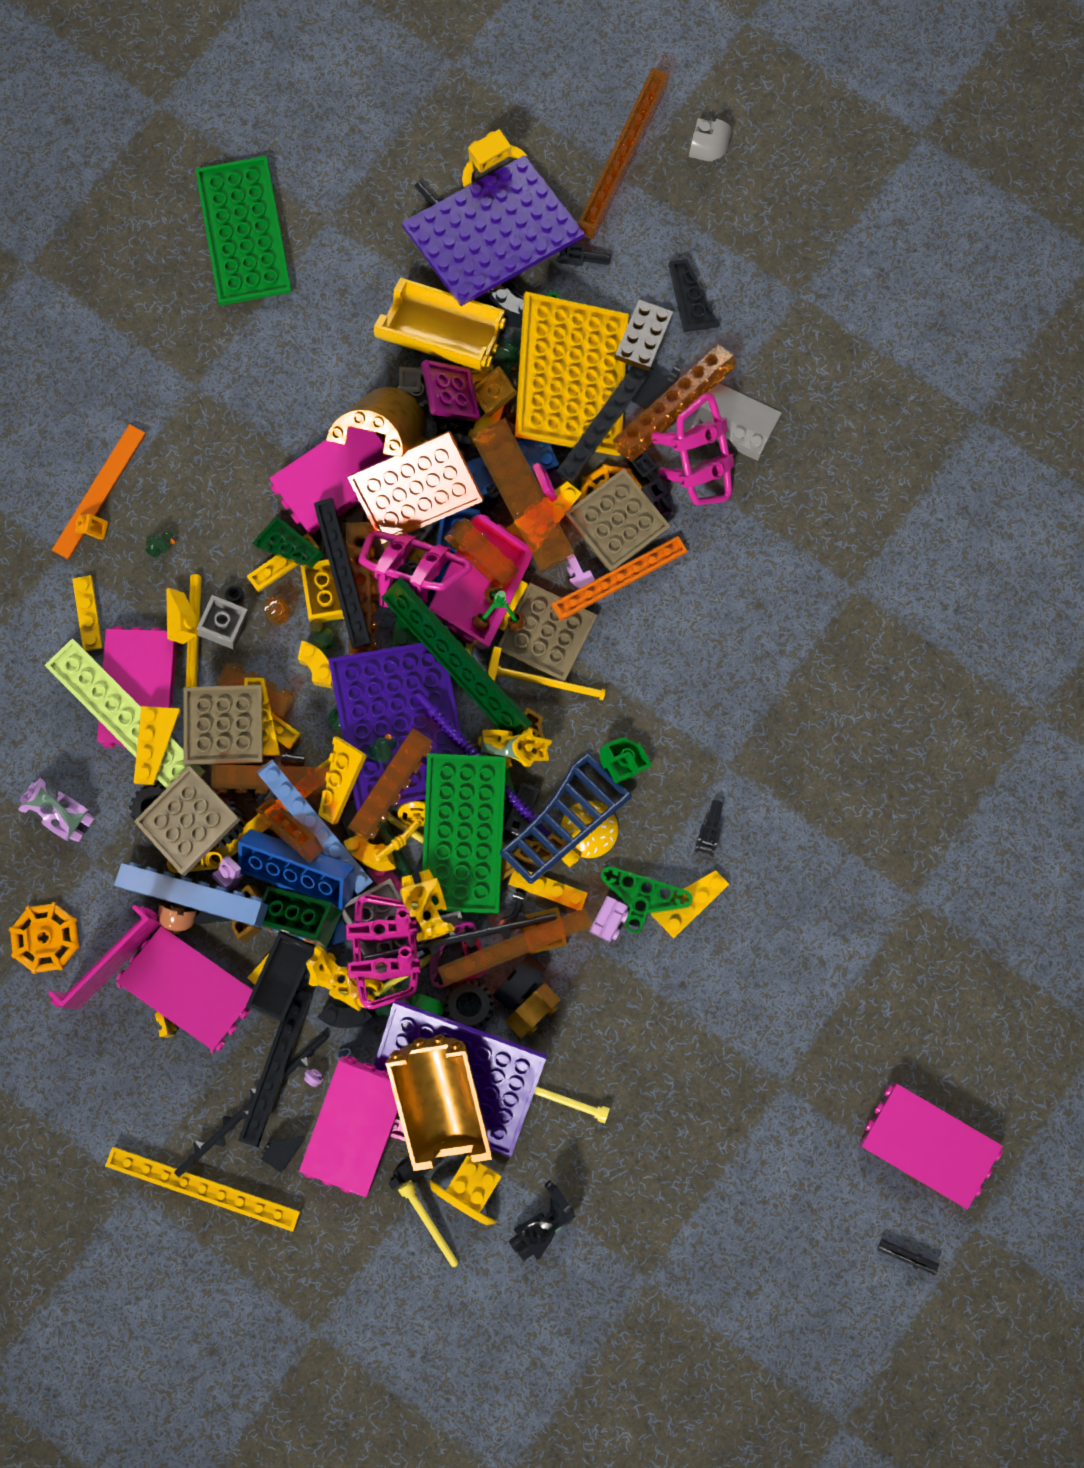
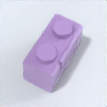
(608, 919)

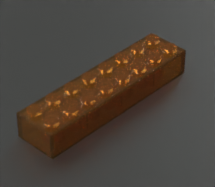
(523, 495)

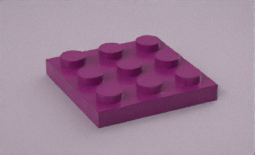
(450, 391)

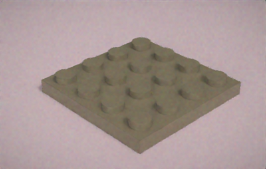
(617, 520)
(545, 640)
(223, 725)
(187, 820)

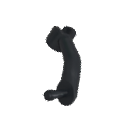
(493, 493)
(519, 897)

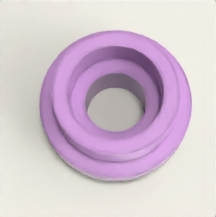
(313, 1077)

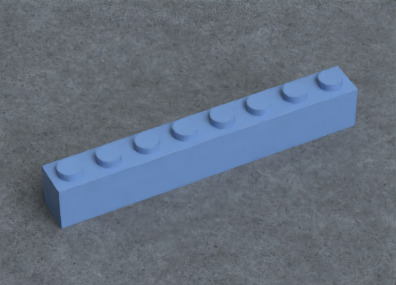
(305, 814)
(191, 895)

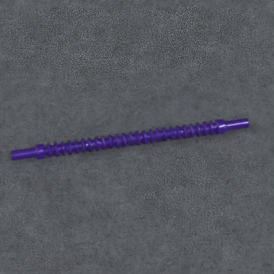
(433, 710)

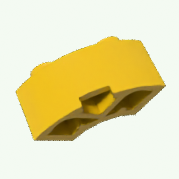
(318, 664)
(365, 854)

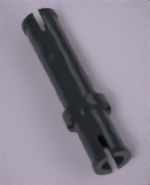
(909, 1257)

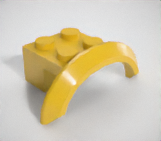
(488, 153)
(470, 1189)

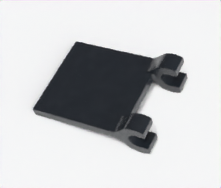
(655, 387)

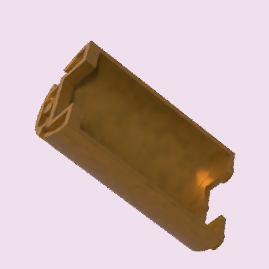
(385, 412)
(437, 1101)

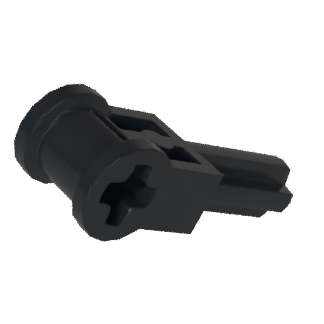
(577, 254)
(646, 468)
(709, 833)

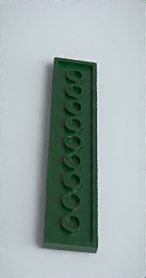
(455, 658)

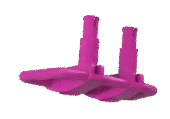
(695, 437)
(426, 571)
(405, 965)

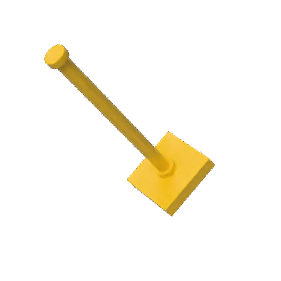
(496, 670)

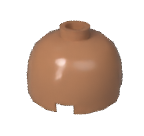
(175, 917)

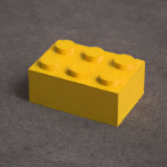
(321, 593)

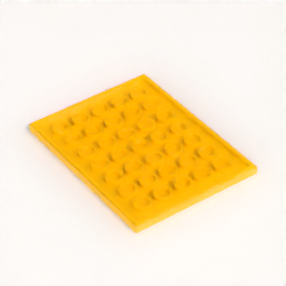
(567, 369)

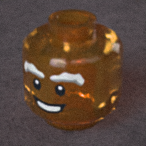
(277, 610)

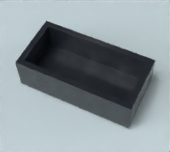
(280, 977)

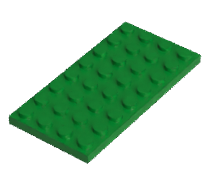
(243, 230)
(465, 829)

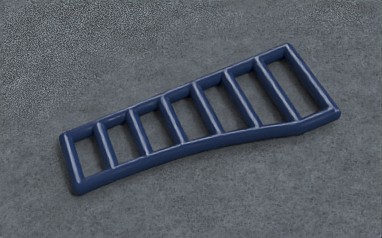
(555, 801)

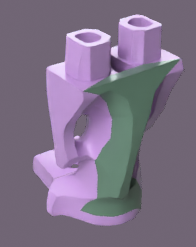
(37, 797)

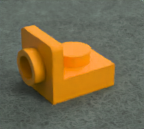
(91, 526)

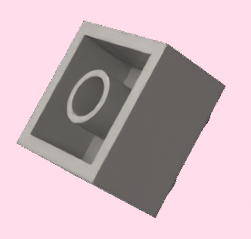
(222, 622)

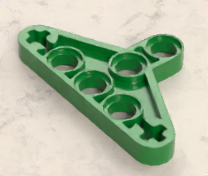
(653, 900)

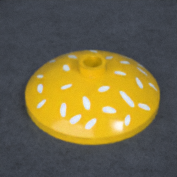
(598, 841)

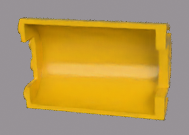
(438, 326)

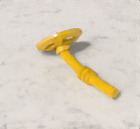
(415, 818)

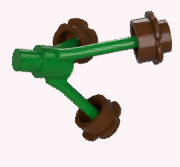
(497, 597)

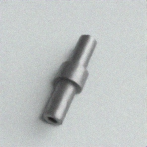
(427, 530)

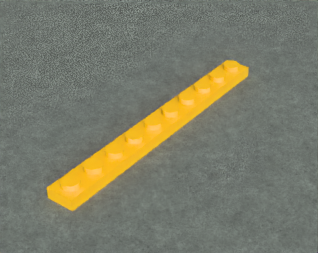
(203, 1189)

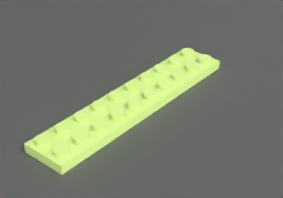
(111, 705)

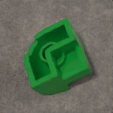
(624, 759)

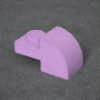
(580, 579)
(228, 874)

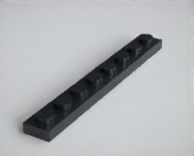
(603, 423)
(342, 573)
(274, 1070)

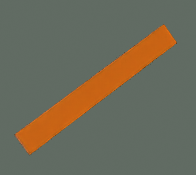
(100, 489)
(619, 578)

